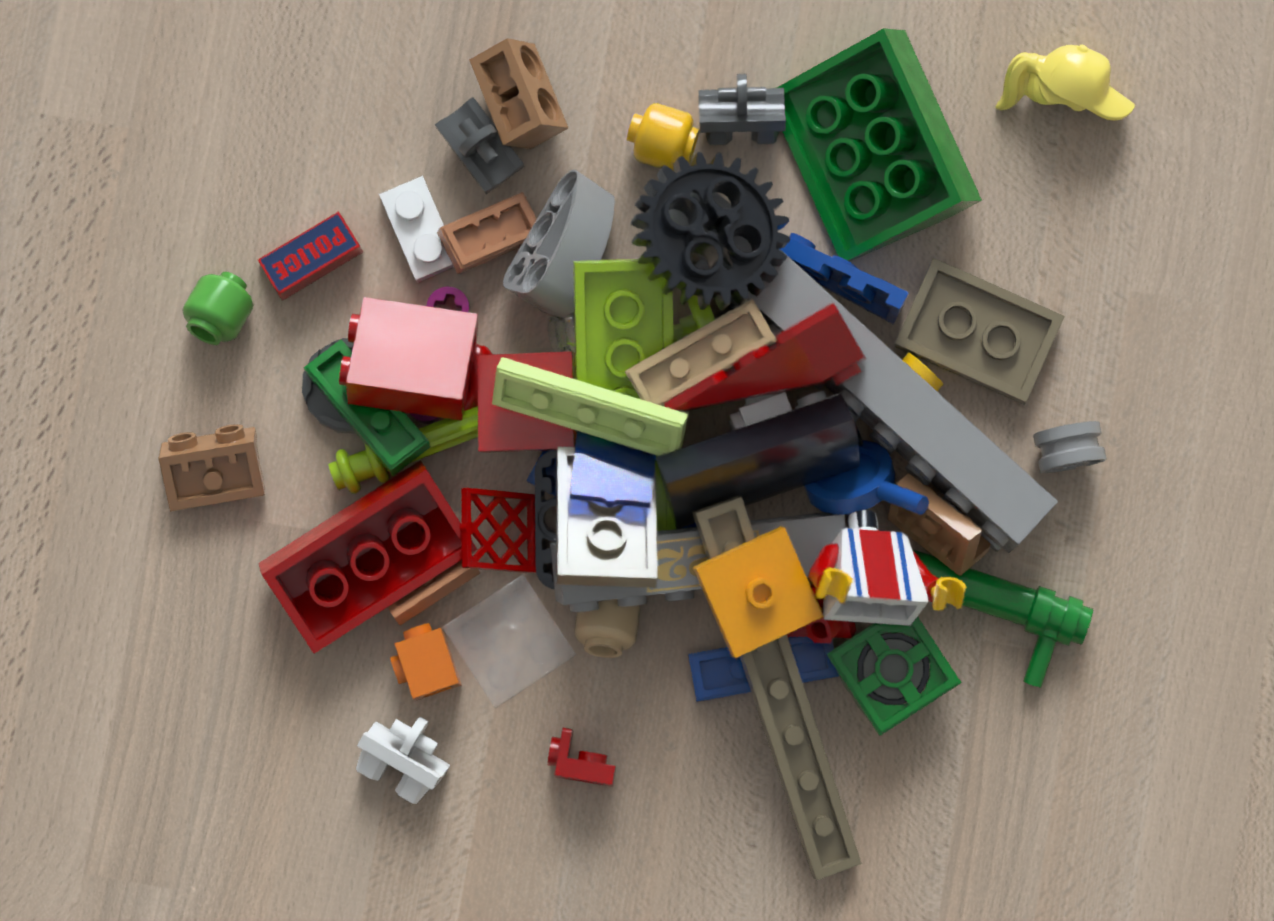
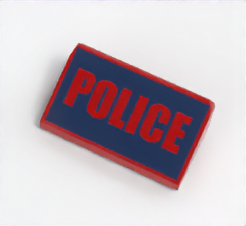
(310, 256)

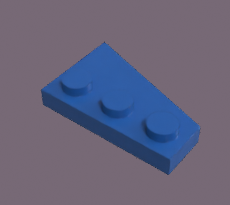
(847, 280)

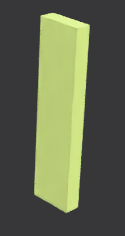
(588, 408)

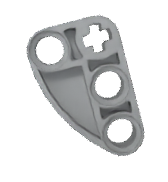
(568, 229)

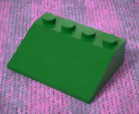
(875, 145)

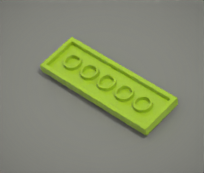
(617, 325)

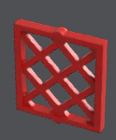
(470, 528)

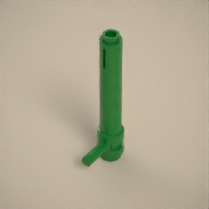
(1037, 610)

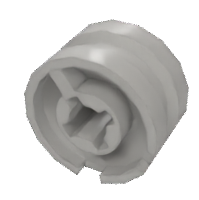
(1069, 446)

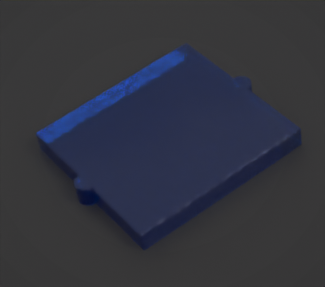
(611, 473)

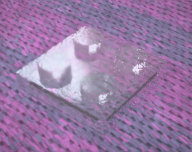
(509, 641)

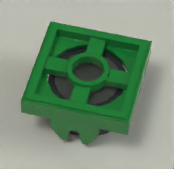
(892, 672)

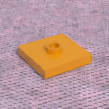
(758, 592)

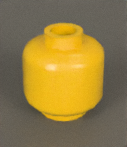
(663, 136)

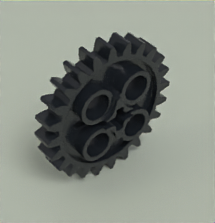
(671, 244)

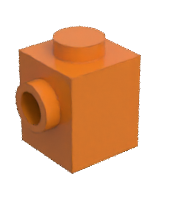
(425, 662)

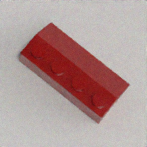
(365, 557)

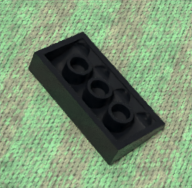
(761, 459)

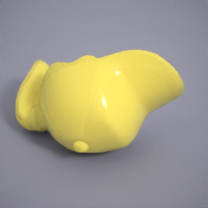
(1066, 77)

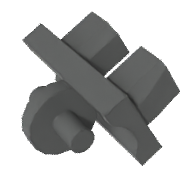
(742, 110)
(479, 145)

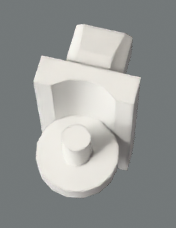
(406, 751)

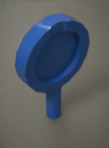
(864, 486)

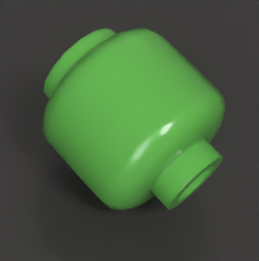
(217, 308)

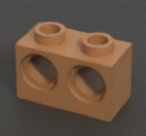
(518, 93)

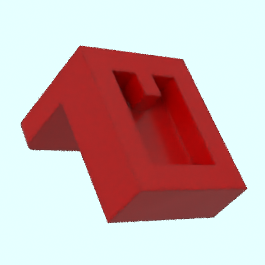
(588, 767)

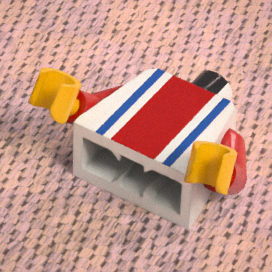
(877, 576)

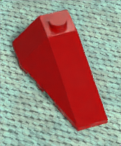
(803, 357)

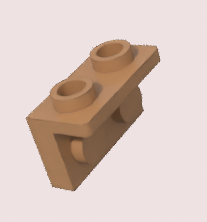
(211, 467)
(941, 529)

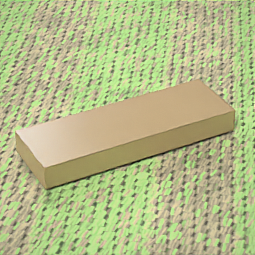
(700, 354)

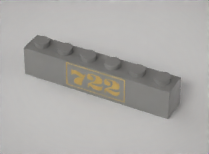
(682, 550)

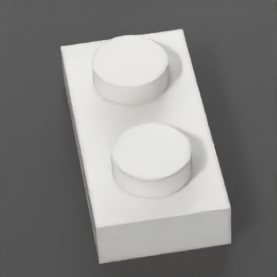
(416, 227)

